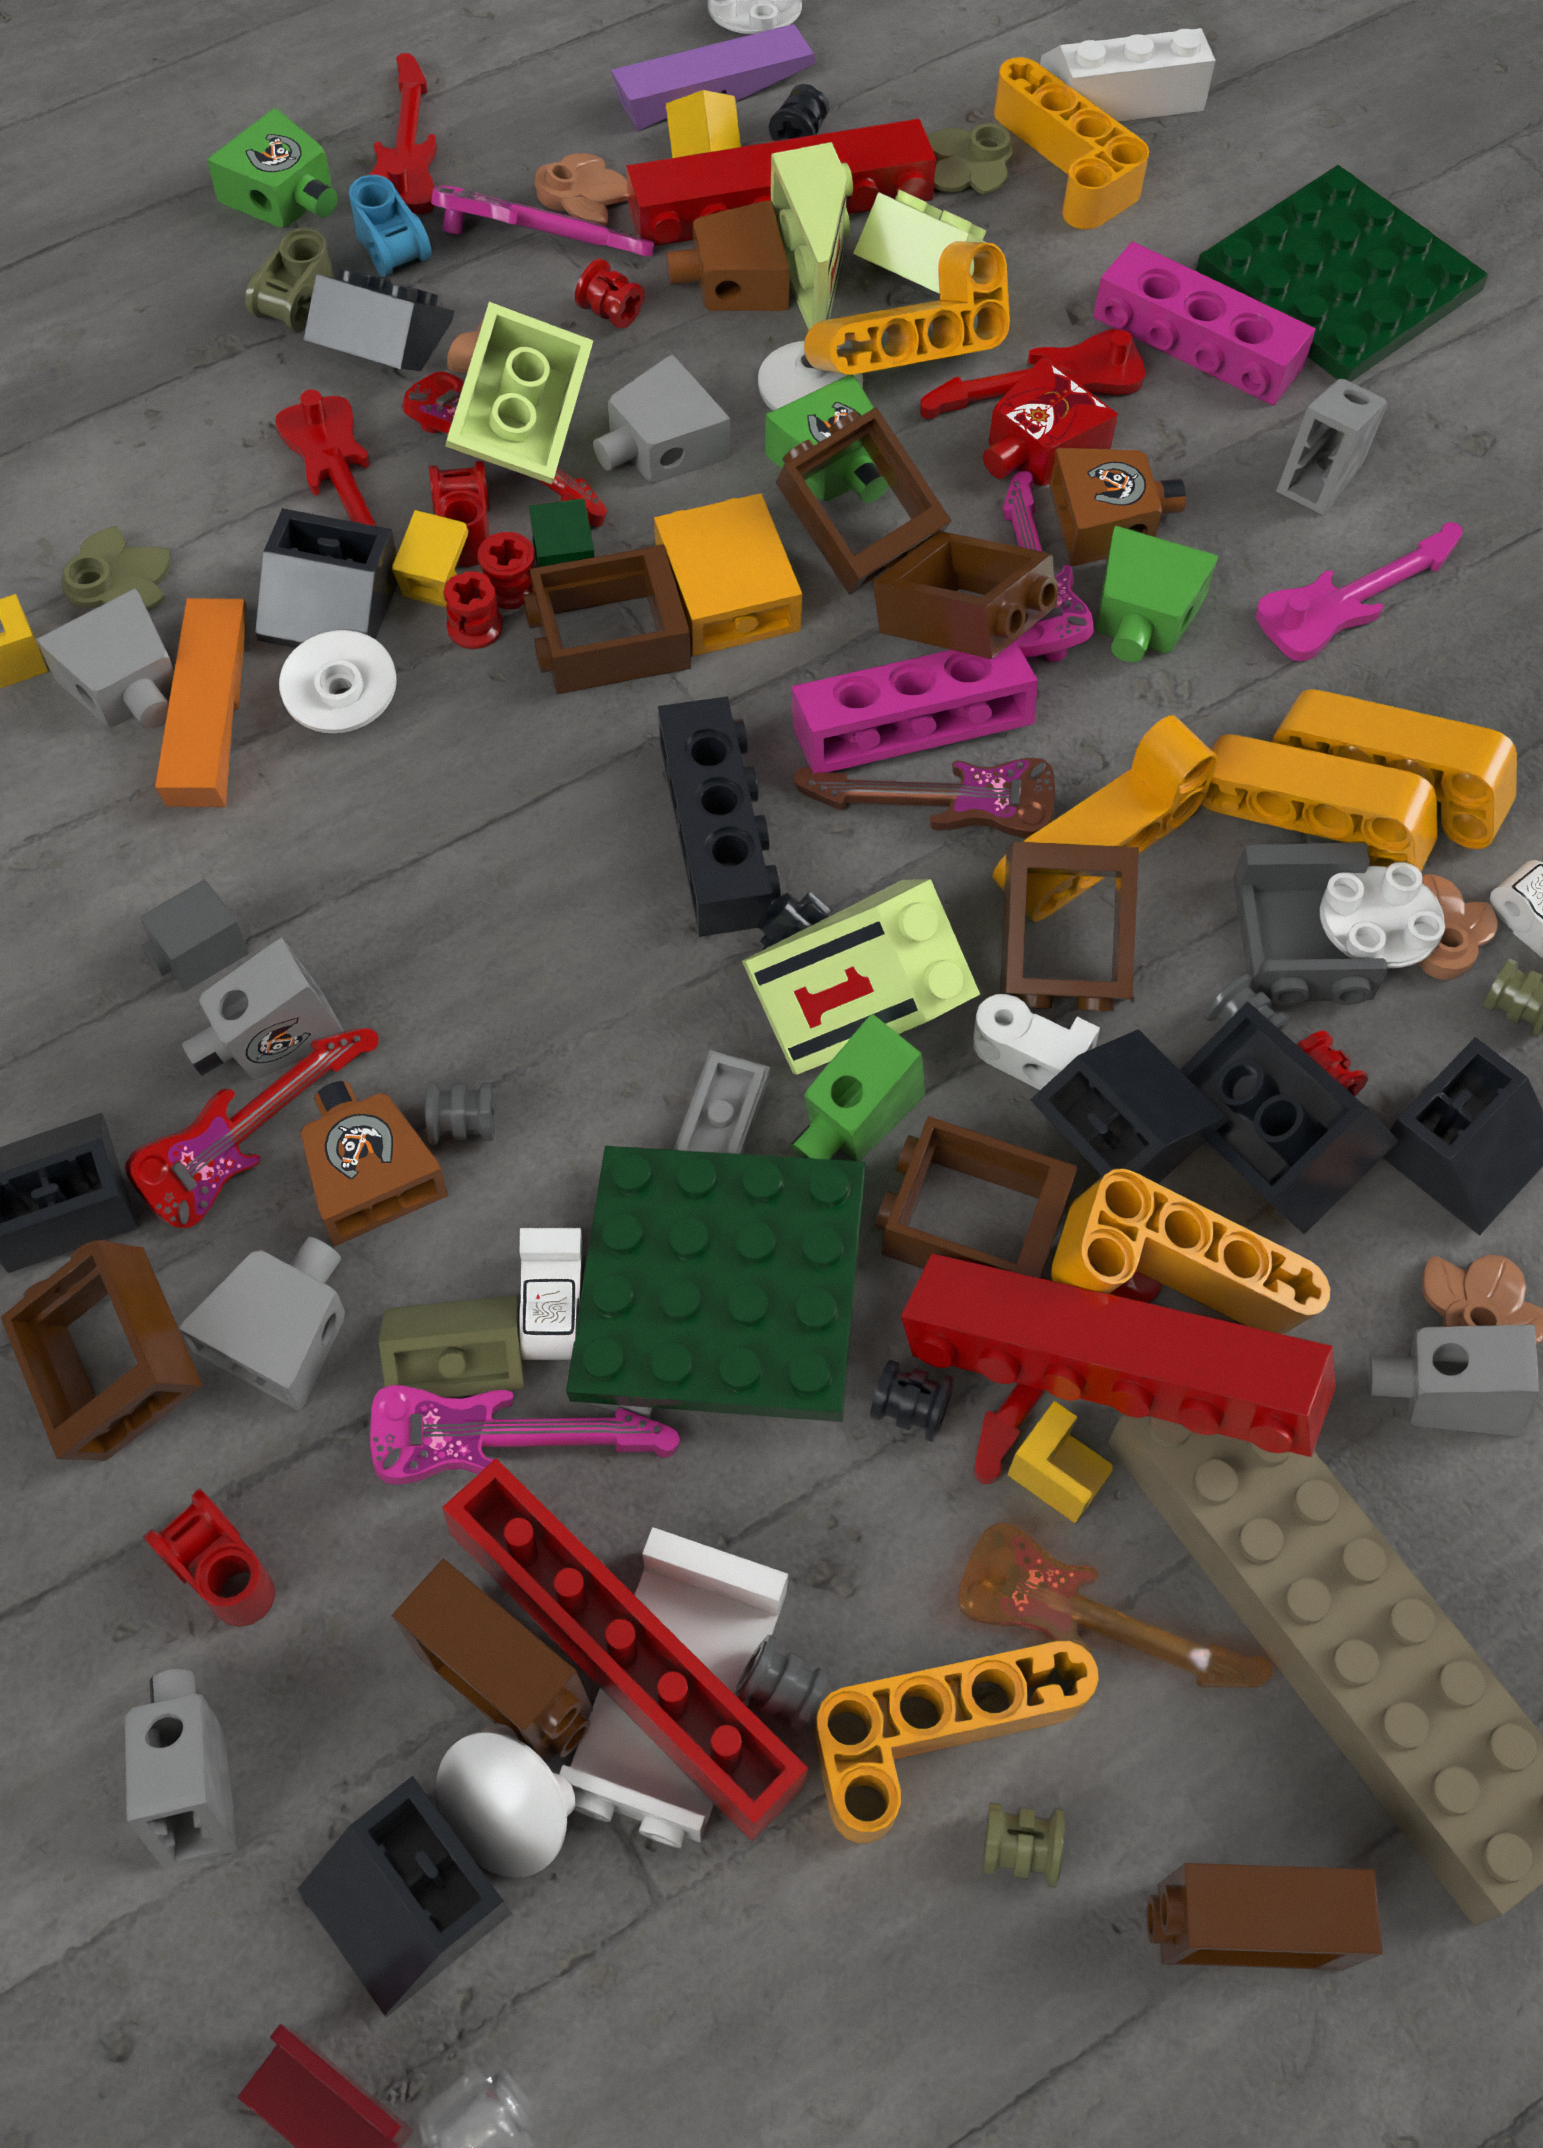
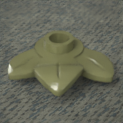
(971, 158)
(111, 569)

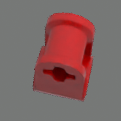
(463, 497)
(205, 1553)

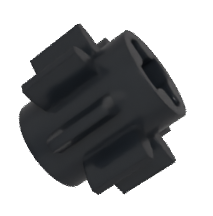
(789, 916)

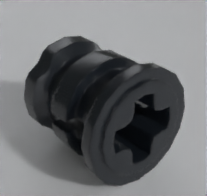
(799, 114)
(912, 1399)

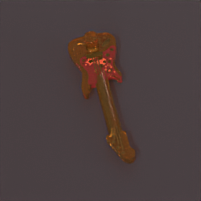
(1021, 1585)

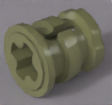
(1518, 996)
(1024, 1843)

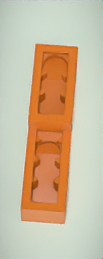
(201, 704)

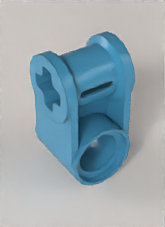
(386, 224)

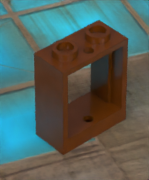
(898, 471)
(603, 582)
(922, 604)
(1075, 861)
(984, 1159)
(165, 1376)
(495, 1662)
(1266, 1916)

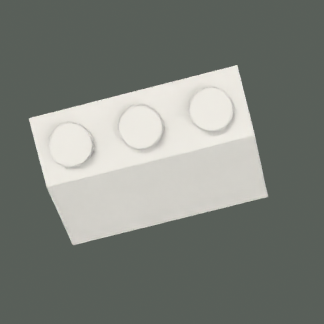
(1138, 73)

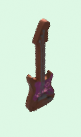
(1007, 797)

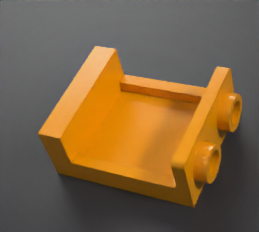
(730, 573)

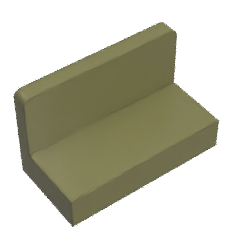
(453, 1347)

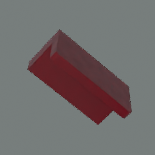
(317, 2101)

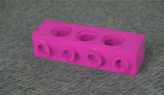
(1203, 323)
(911, 706)

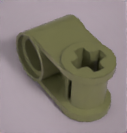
(289, 278)

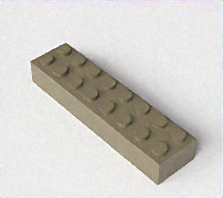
(1360, 1650)

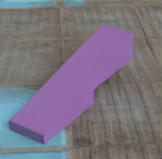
(727, 67)

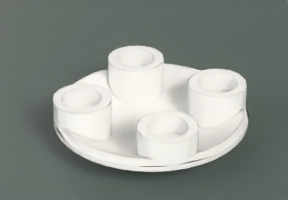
(754, 15)
(1382, 915)
(503, 1802)

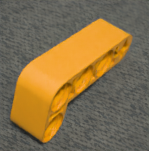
(1095, 150)
(907, 326)
(1464, 763)
(1326, 797)
(1134, 810)
(1206, 1260)
(959, 1722)

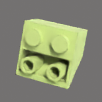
(910, 238)

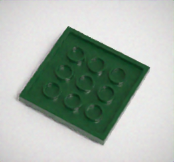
(1346, 268)
(720, 1283)

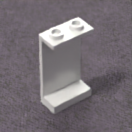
(721, 1614)

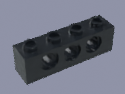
(721, 895)

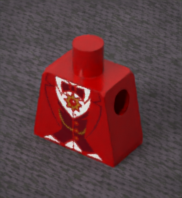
(1042, 415)

